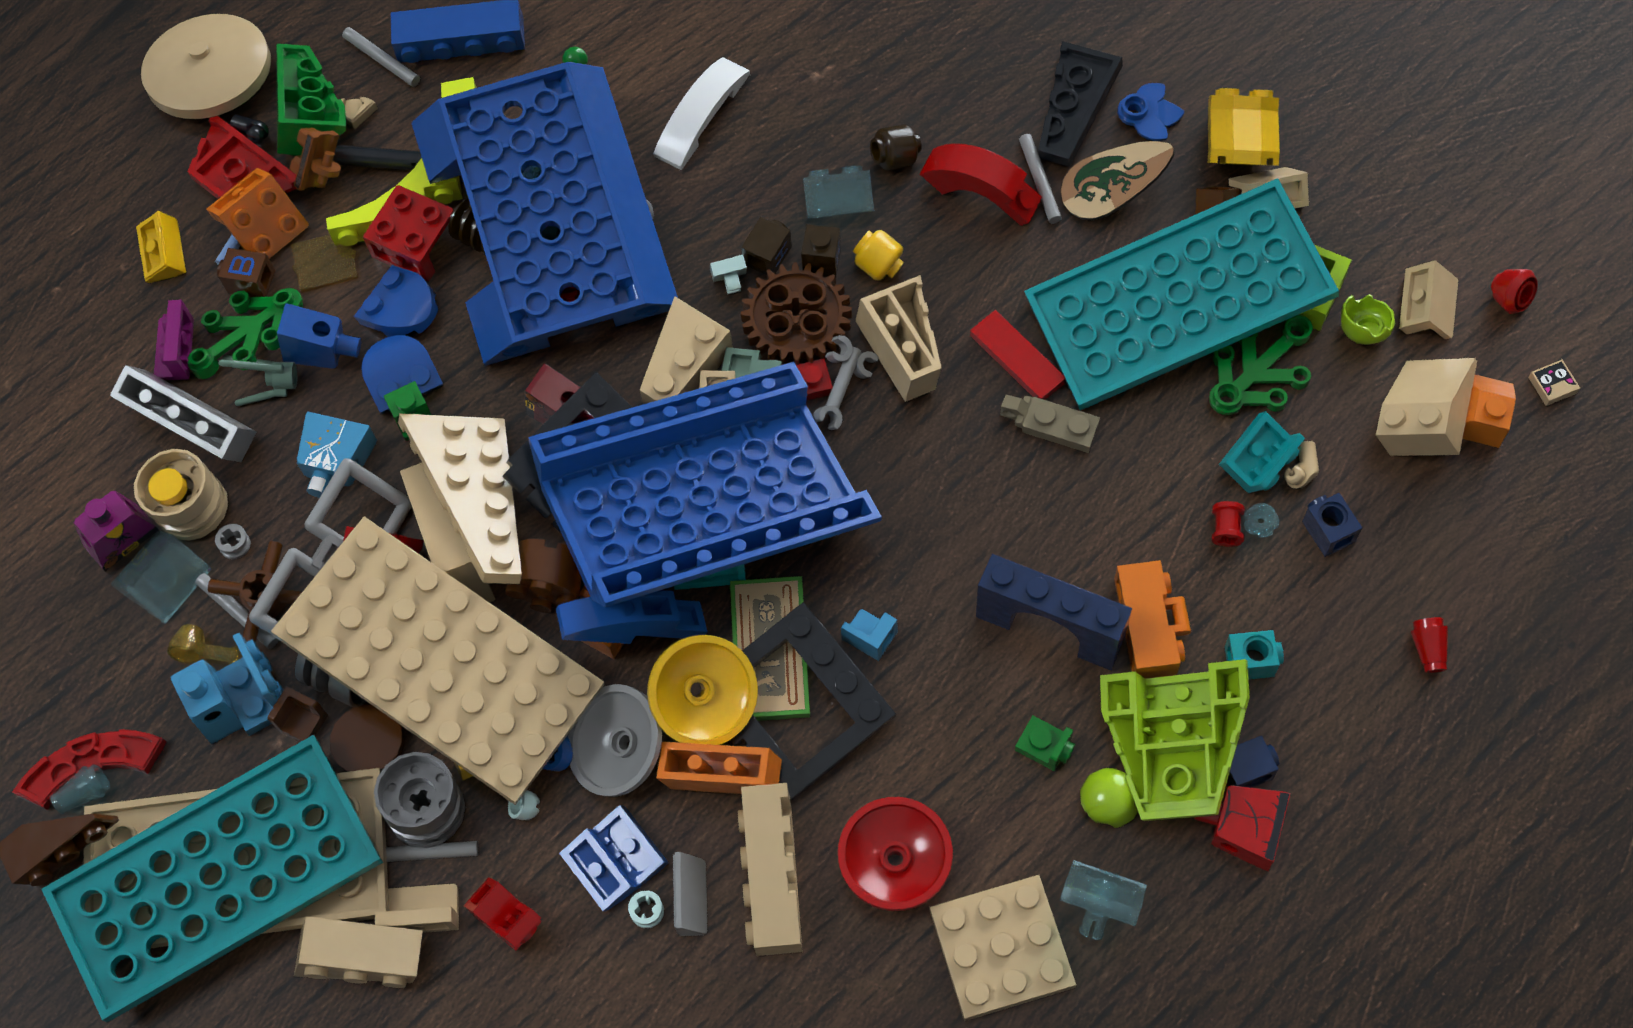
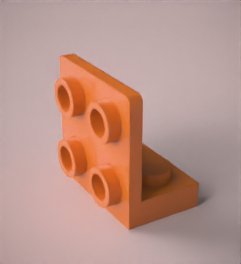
(259, 214)

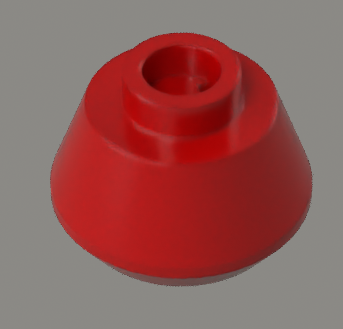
(1514, 289)

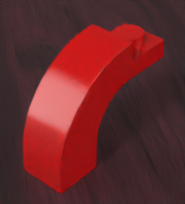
(985, 173)

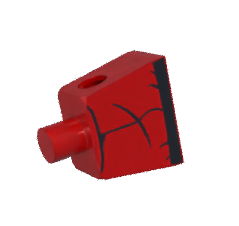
(1249, 824)

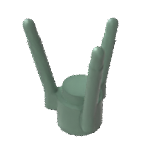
(277, 374)

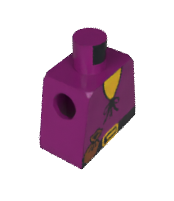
(112, 528)

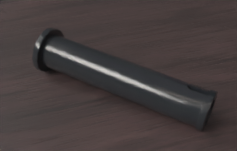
(376, 157)

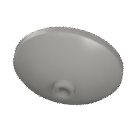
(601, 739)

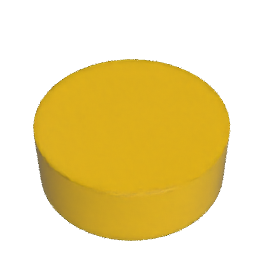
(167, 486)

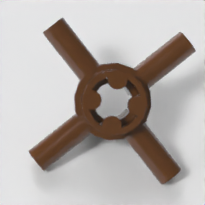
(252, 587)

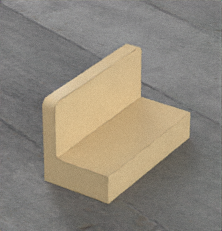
(1293, 181)
(1429, 299)
(422, 908)

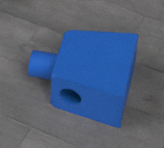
(314, 338)

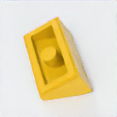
(160, 247)

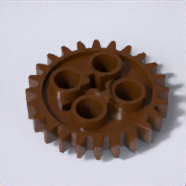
(796, 287)

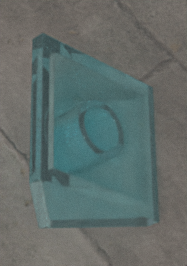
(161, 575)

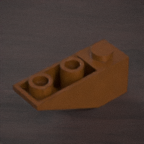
(43, 847)

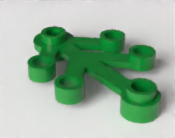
(249, 328)
(1258, 371)

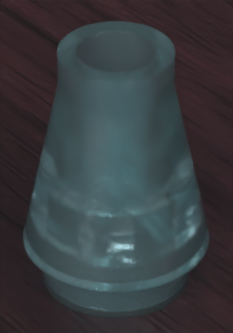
(84, 787)

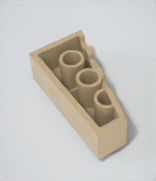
(442, 543)

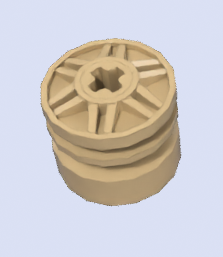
(201, 506)

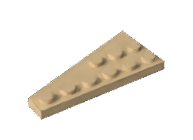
(466, 468)

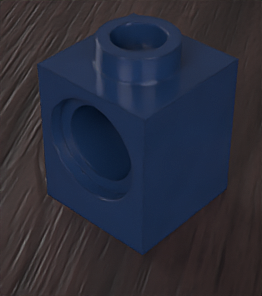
(1327, 537)
(1253, 764)

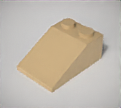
(1427, 408)

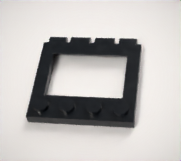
(598, 400)
(842, 680)

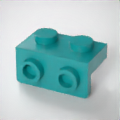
(1261, 454)

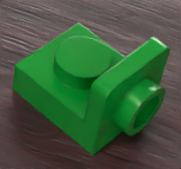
(1045, 743)

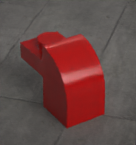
(503, 913)

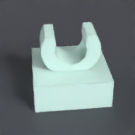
(729, 270)

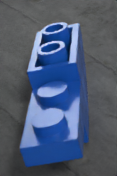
(646, 615)

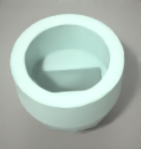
(525, 808)

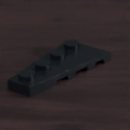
(1078, 93)

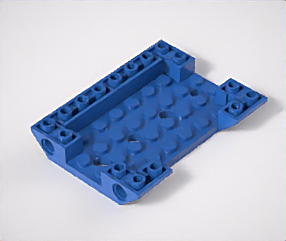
(583, 189)

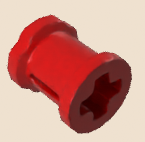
(1228, 523)

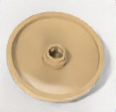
(206, 66)

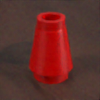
(1431, 643)

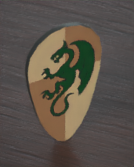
(1113, 178)

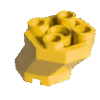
(1243, 127)

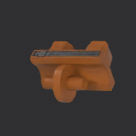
(317, 158)

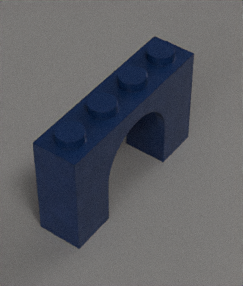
(1093, 619)

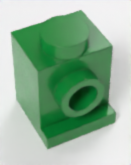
(406, 401)

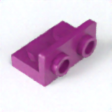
(174, 342)

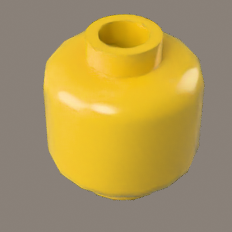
(878, 255)

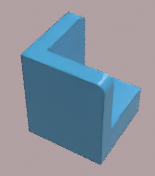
(870, 633)

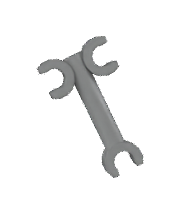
(852, 362)

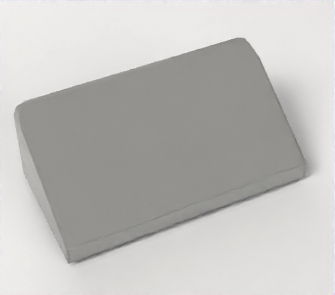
(689, 895)

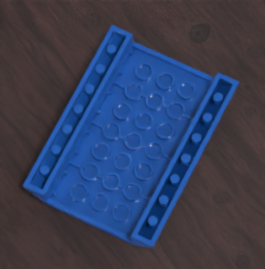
(695, 485)

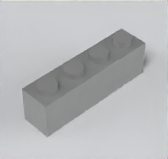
(183, 413)

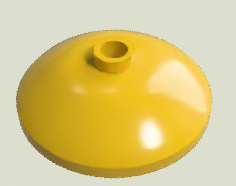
(725, 697)

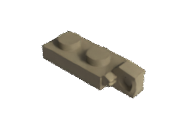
(1052, 421)

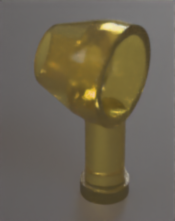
(190, 647)

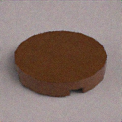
(365, 739)

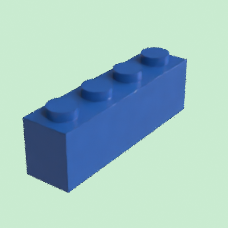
(457, 31)

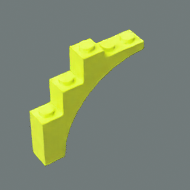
(352, 225)

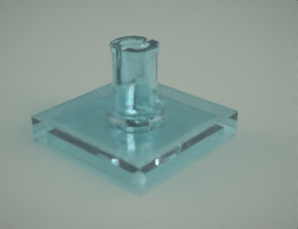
(1102, 897)

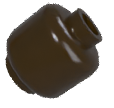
(895, 147)

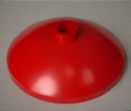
(888, 829)

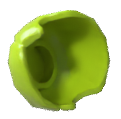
(1366, 320)
(1108, 798)

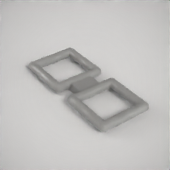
(330, 539)

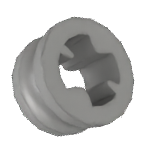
(225, 548)

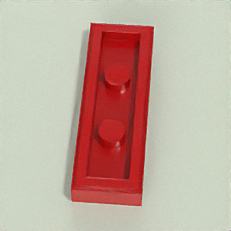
(1017, 356)

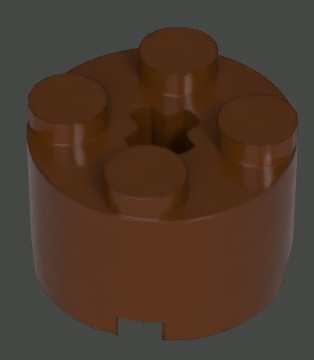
(547, 576)

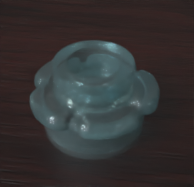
(1264, 512)

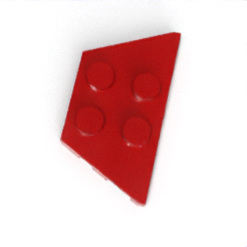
(229, 157)

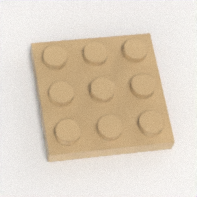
(1002, 947)

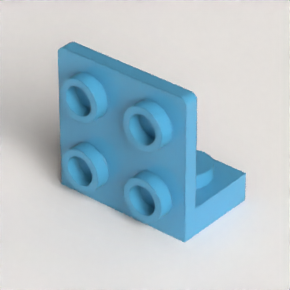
(250, 686)

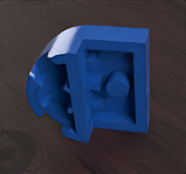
(399, 304)
(396, 363)

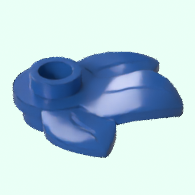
(1154, 112)

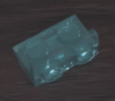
(838, 193)

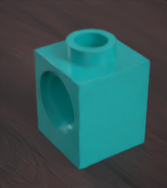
(1262, 641)

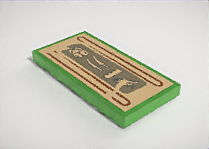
(784, 674)

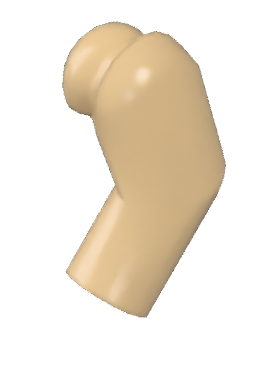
(1306, 469)

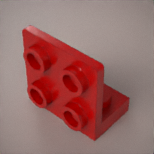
(407, 231)

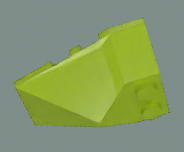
(1177, 736)

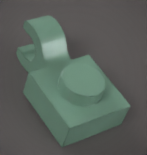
(746, 361)

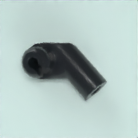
(254, 129)

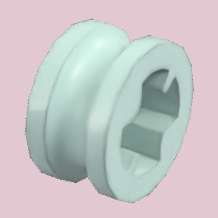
(634, 908)

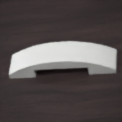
(697, 109)

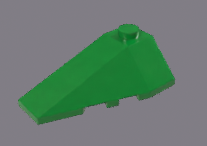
(303, 98)

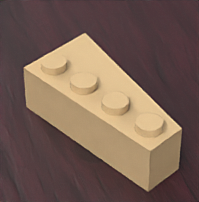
(771, 870)

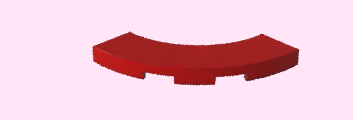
(107, 750)

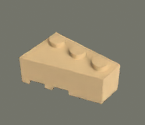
(901, 336)
(684, 348)
(358, 952)

